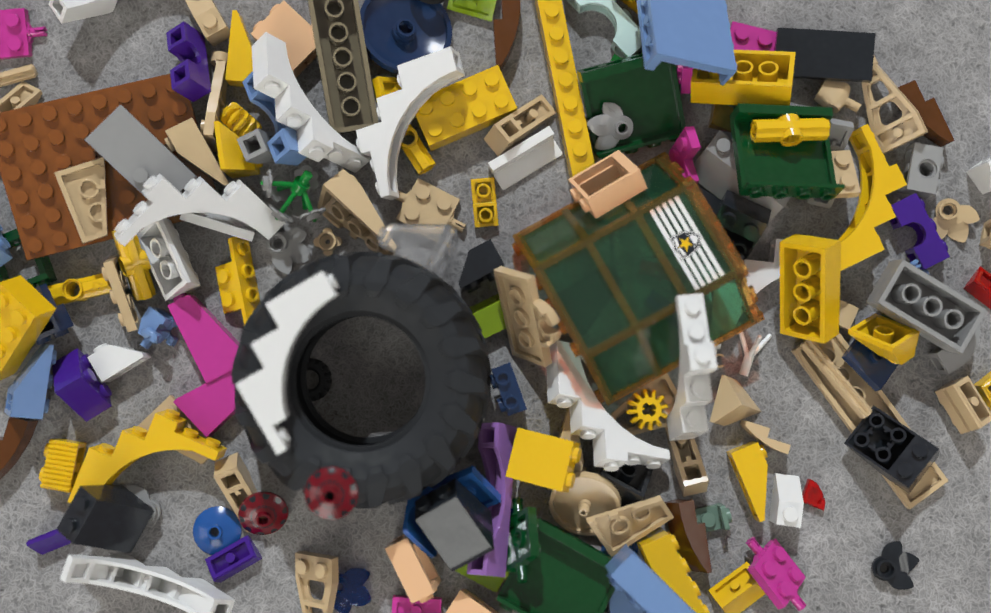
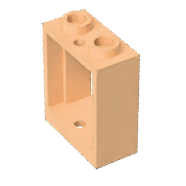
(601, 174)
(413, 569)

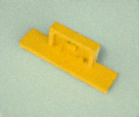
(238, 280)

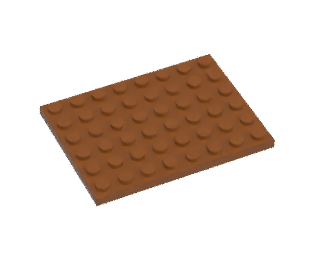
(52, 138)

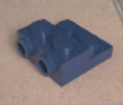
(59, 321)
(511, 397)

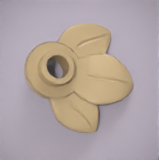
(957, 222)

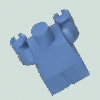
(156, 327)

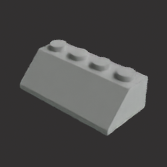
(718, 173)

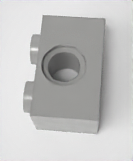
(931, 160)

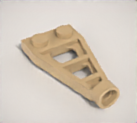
(216, 99)
(900, 131)
(845, 174)
(663, 387)
(317, 568)

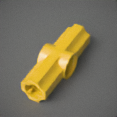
(789, 130)
(417, 153)
(136, 268)
(89, 287)

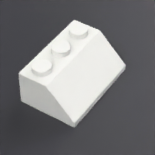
(168, 259)

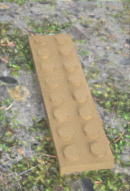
(835, 349)

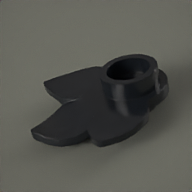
(898, 566)

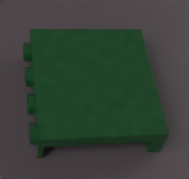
(642, 94)
(780, 170)
(562, 580)

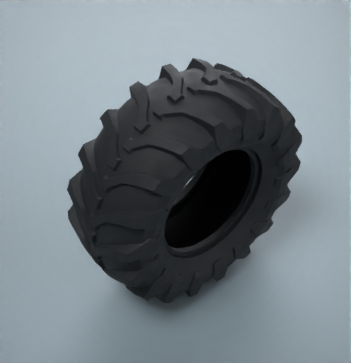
(454, 363)

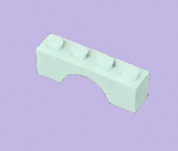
(626, 32)

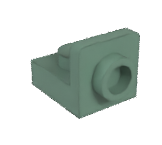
(714, 517)

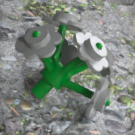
(302, 183)

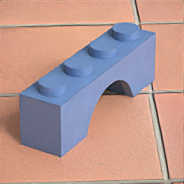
(284, 142)

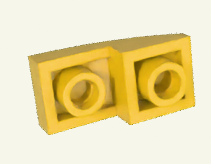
(484, 202)

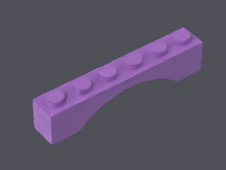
(495, 448)

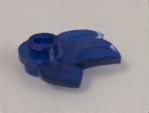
(352, 590)

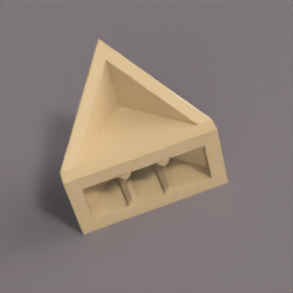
(732, 403)

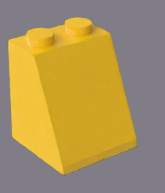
(543, 460)

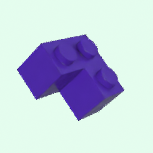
(79, 386)

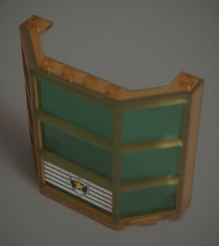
(621, 274)

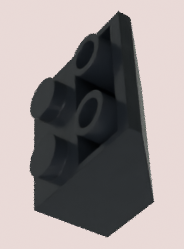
(742, 221)
(479, 266)

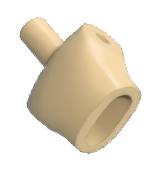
(836, 95)

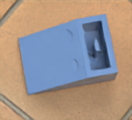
(28, 391)

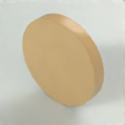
(588, 497)

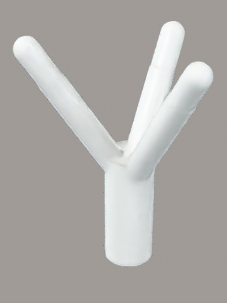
(749, 355)

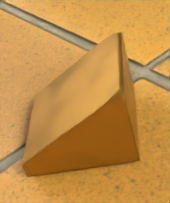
(720, 117)

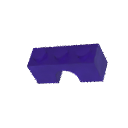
(192, 74)
(929, 247)

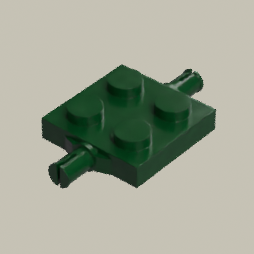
(522, 540)

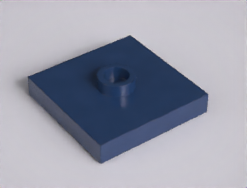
(869, 365)

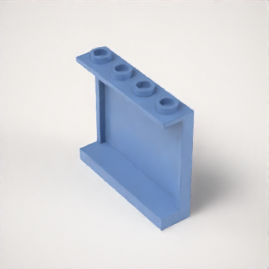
(687, 35)

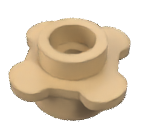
(320, 242)

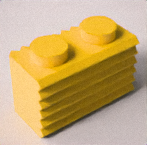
(62, 464)

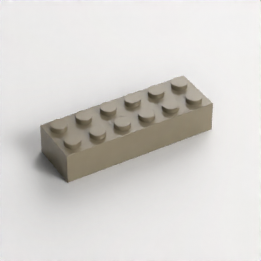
(343, 64)

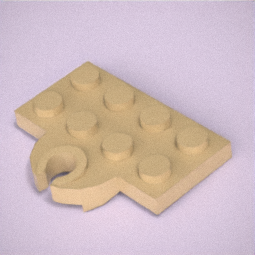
(526, 316)

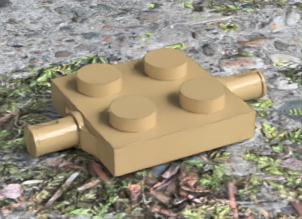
(428, 206)

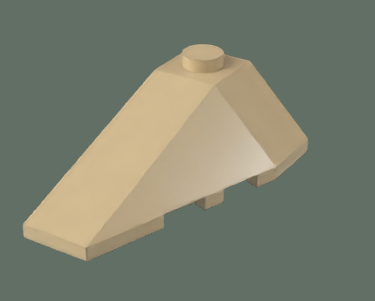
(352, 209)

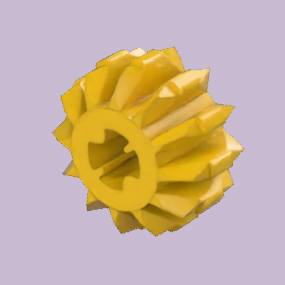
(238, 119)
(646, 399)

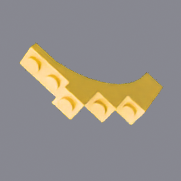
(873, 207)
(167, 432)

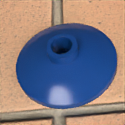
(226, 523)

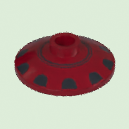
(336, 481)
(260, 505)

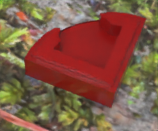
(813, 495)

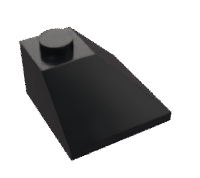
(630, 482)

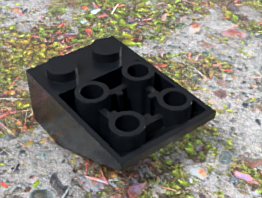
(892, 449)

